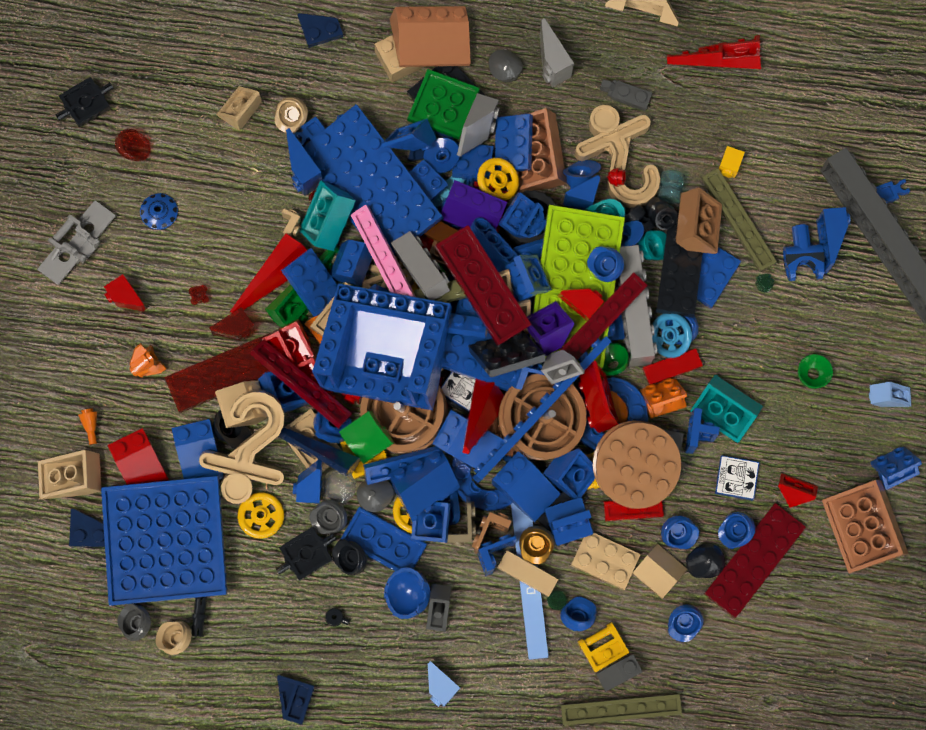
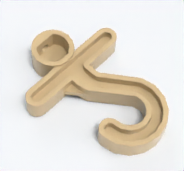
(616, 139)
(241, 462)

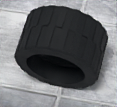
(536, 197)

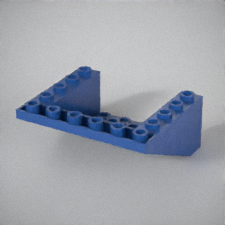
(383, 346)

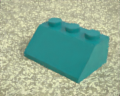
(327, 216)
(727, 408)

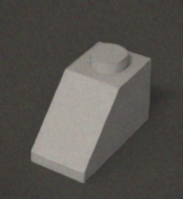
(561, 366)

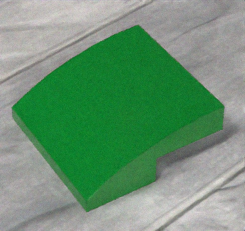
(366, 437)

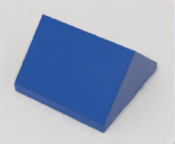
(582, 195)
(432, 524)

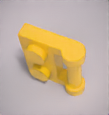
(606, 653)

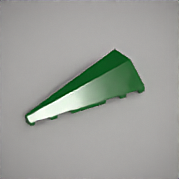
(288, 304)

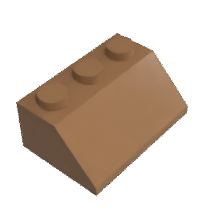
(699, 222)

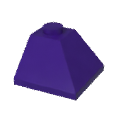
(550, 328)

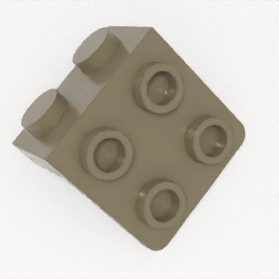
(459, 535)

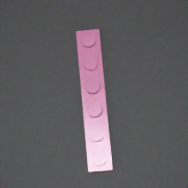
(381, 252)

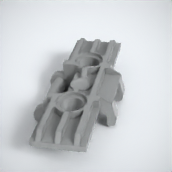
(80, 246)

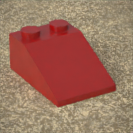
(137, 459)

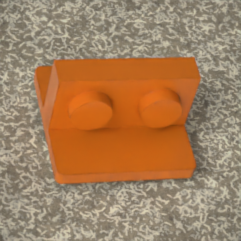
(664, 397)

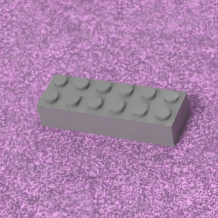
(636, 316)

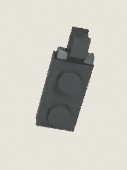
(626, 94)

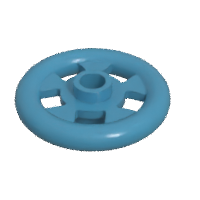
(686, 338)

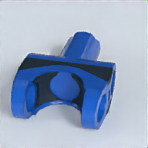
(803, 254)

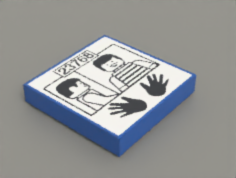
(459, 390)
(737, 478)

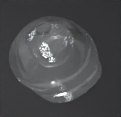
(338, 487)

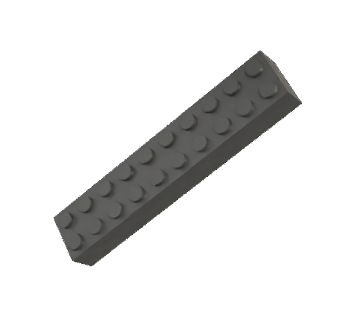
(878, 226)

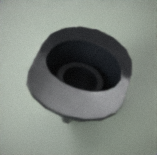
(232, 436)

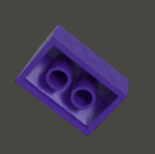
(468, 203)

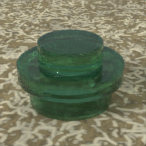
(556, 600)

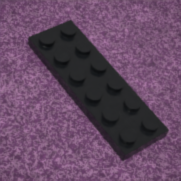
(678, 278)

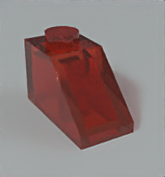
(234, 326)

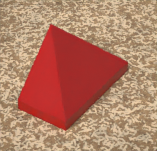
(796, 490)

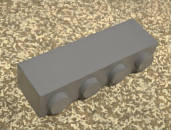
(420, 266)

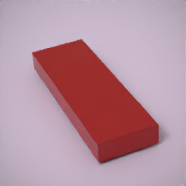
(672, 367)
(617, 512)

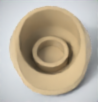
(291, 114)
(173, 637)

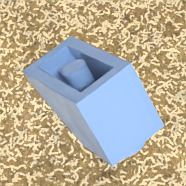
(890, 395)
(440, 686)

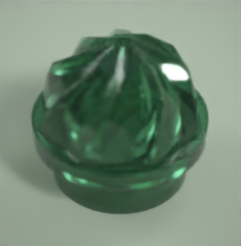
(764, 282)

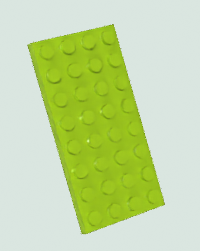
(565, 250)

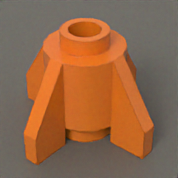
(145, 362)

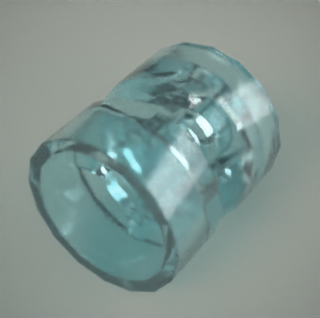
(671, 186)

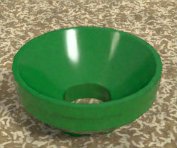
(616, 353)
(818, 363)

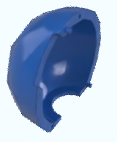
(407, 593)

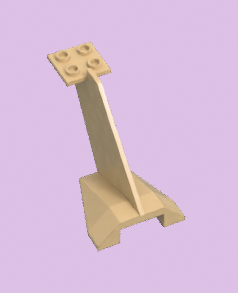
(659, 7)

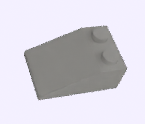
(556, 62)
(478, 123)

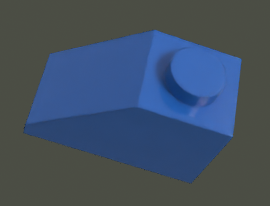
(309, 484)

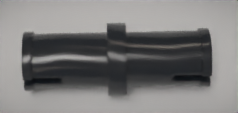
(199, 616)

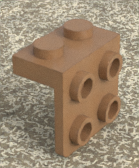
(495, 521)

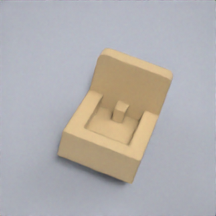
(294, 221)

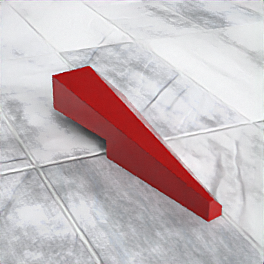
(731, 55)
(270, 274)
(296, 347)
(482, 413)

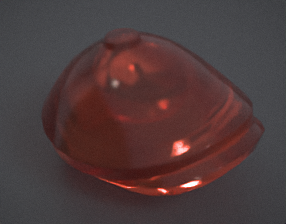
(132, 145)

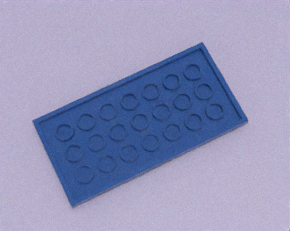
(356, 162)

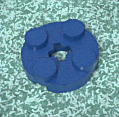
(326, 431)

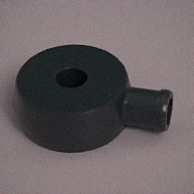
(335, 622)

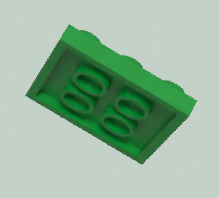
(443, 103)

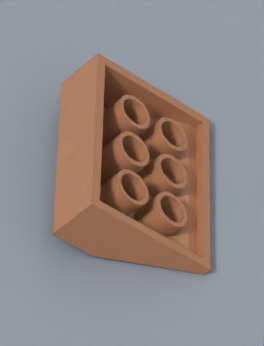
(431, 36)
(546, 155)
(865, 526)

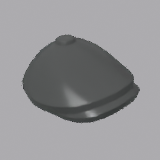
(505, 65)
(375, 496)
(328, 517)
(134, 622)

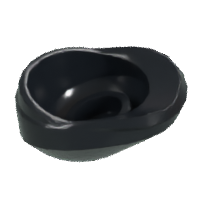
(349, 557)
(705, 561)

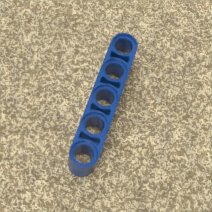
(493, 244)

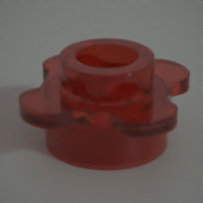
(193, 291)

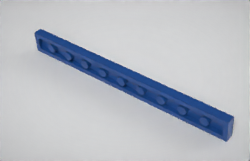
(535, 413)

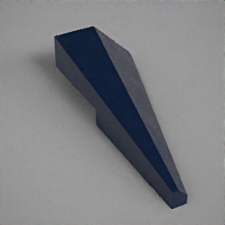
(335, 458)

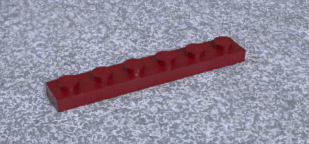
(604, 316)
(301, 383)

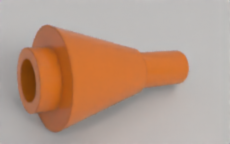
(88, 419)

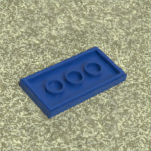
(383, 541)

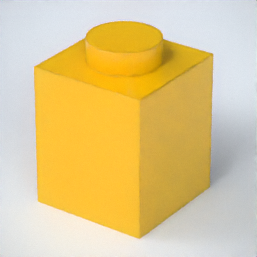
(731, 162)

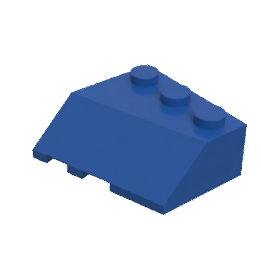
(424, 483)

